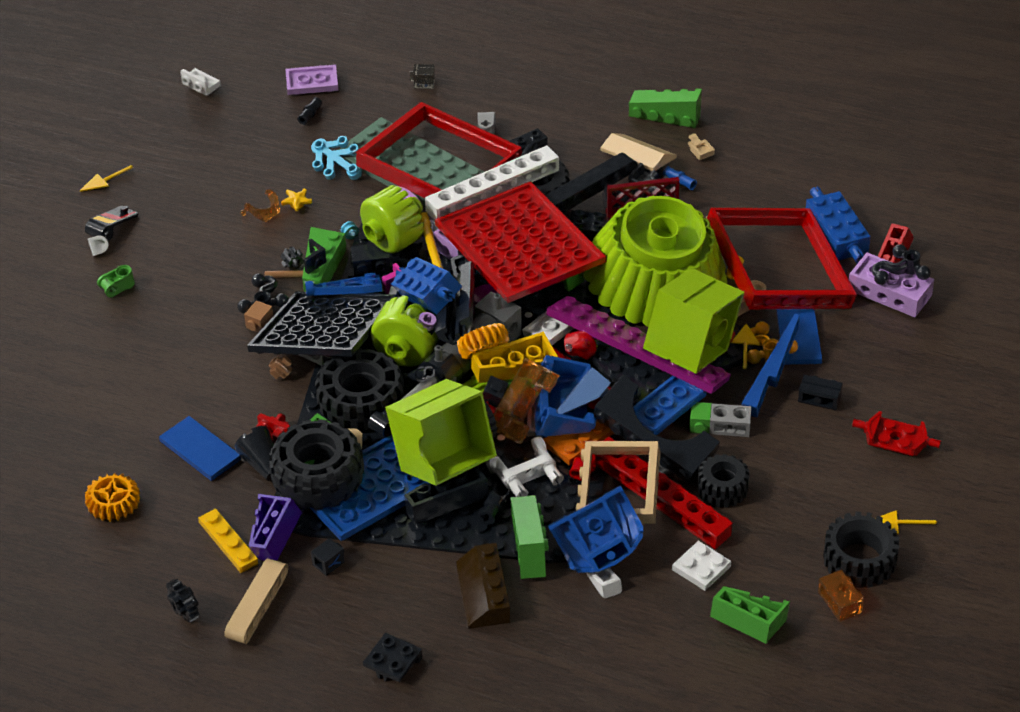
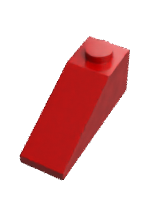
(896, 235)

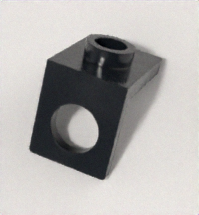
(316, 258)

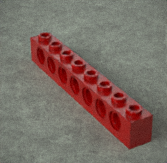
(671, 498)

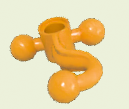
(768, 344)

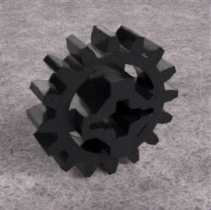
(182, 600)

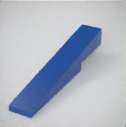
(773, 368)

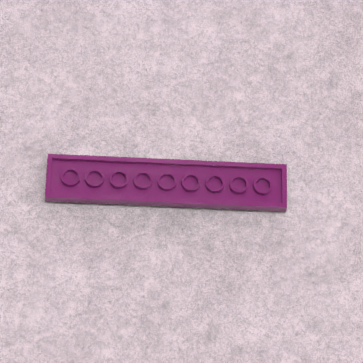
(630, 341)

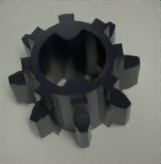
(292, 258)

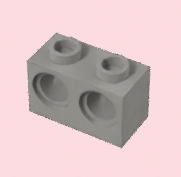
(730, 420)

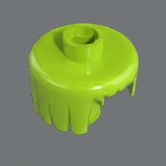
(391, 219)
(400, 334)

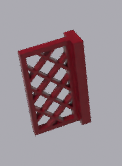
(625, 189)

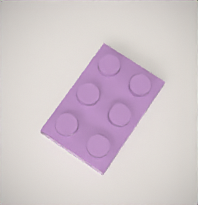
(311, 79)

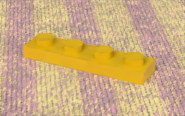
(228, 540)

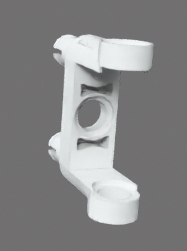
(516, 476)

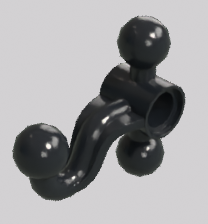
(909, 265)
(263, 295)

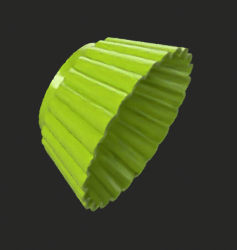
(648, 248)

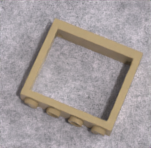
(646, 515)

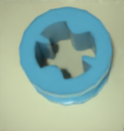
(346, 227)

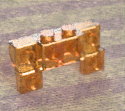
(520, 398)

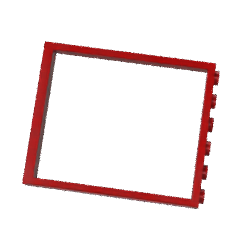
(422, 112)
(840, 298)

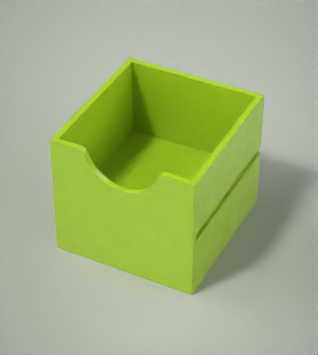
(693, 320)
(441, 431)

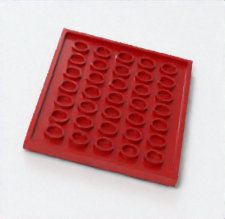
(520, 241)

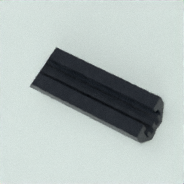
(457, 316)

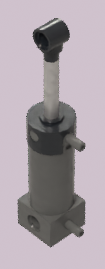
(446, 358)

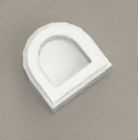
(98, 244)

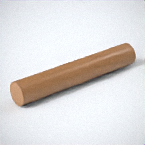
(285, 274)

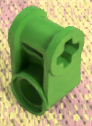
(117, 280)

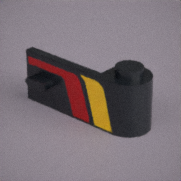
(104, 223)

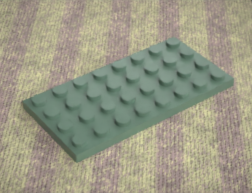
(415, 158)

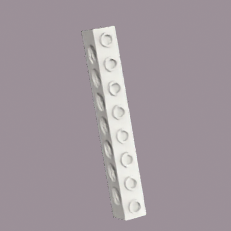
(492, 182)

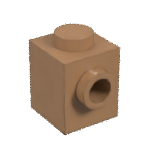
(258, 316)

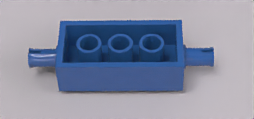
(839, 224)
(426, 284)

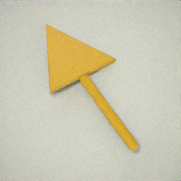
(98, 182)
(745, 337)
(892, 518)

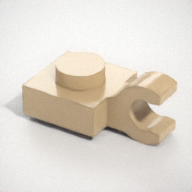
(699, 148)

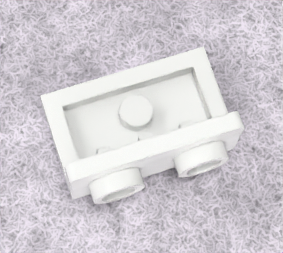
(199, 81)

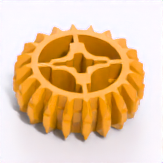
(482, 339)
(112, 497)

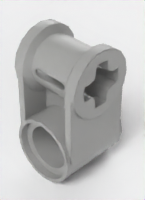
(487, 121)

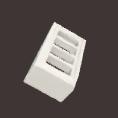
(606, 582)

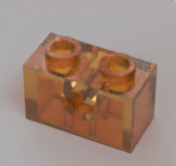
(840, 595)

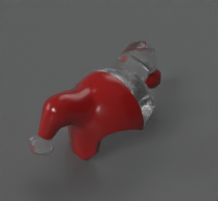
(580, 344)

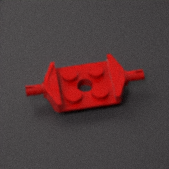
(881, 430)

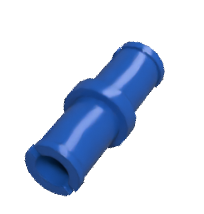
(684, 180)

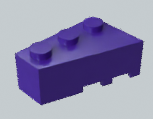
(273, 526)

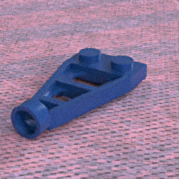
(365, 284)

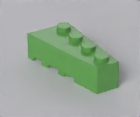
(668, 106)
(335, 248)
(529, 536)

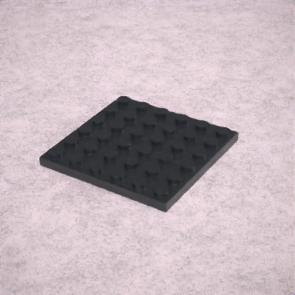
(320, 325)

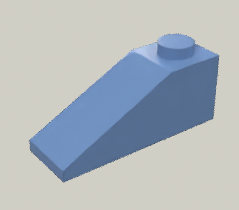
(586, 391)

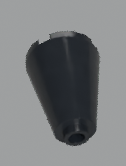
(256, 449)

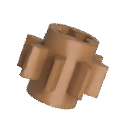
(280, 367)

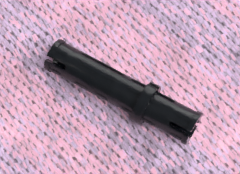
(420, 375)

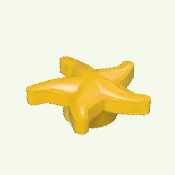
(296, 200)

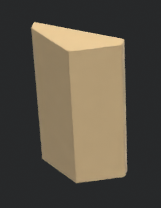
(647, 154)

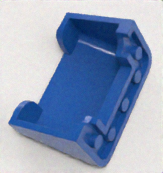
(547, 421)

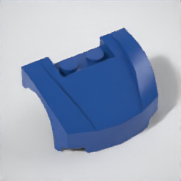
(599, 533)

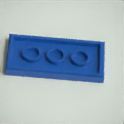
(806, 336)
(667, 404)
(200, 448)

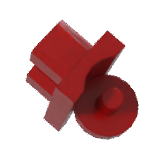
(275, 424)

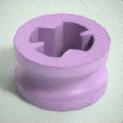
(428, 317)

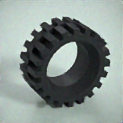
(864, 531)

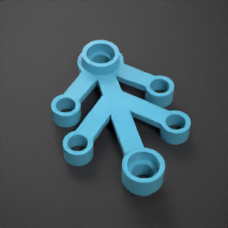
(323, 147)

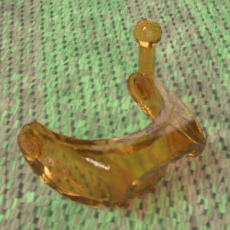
(264, 214)

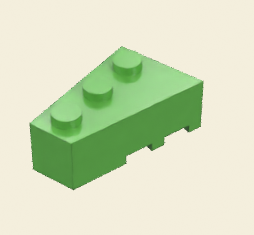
(749, 614)

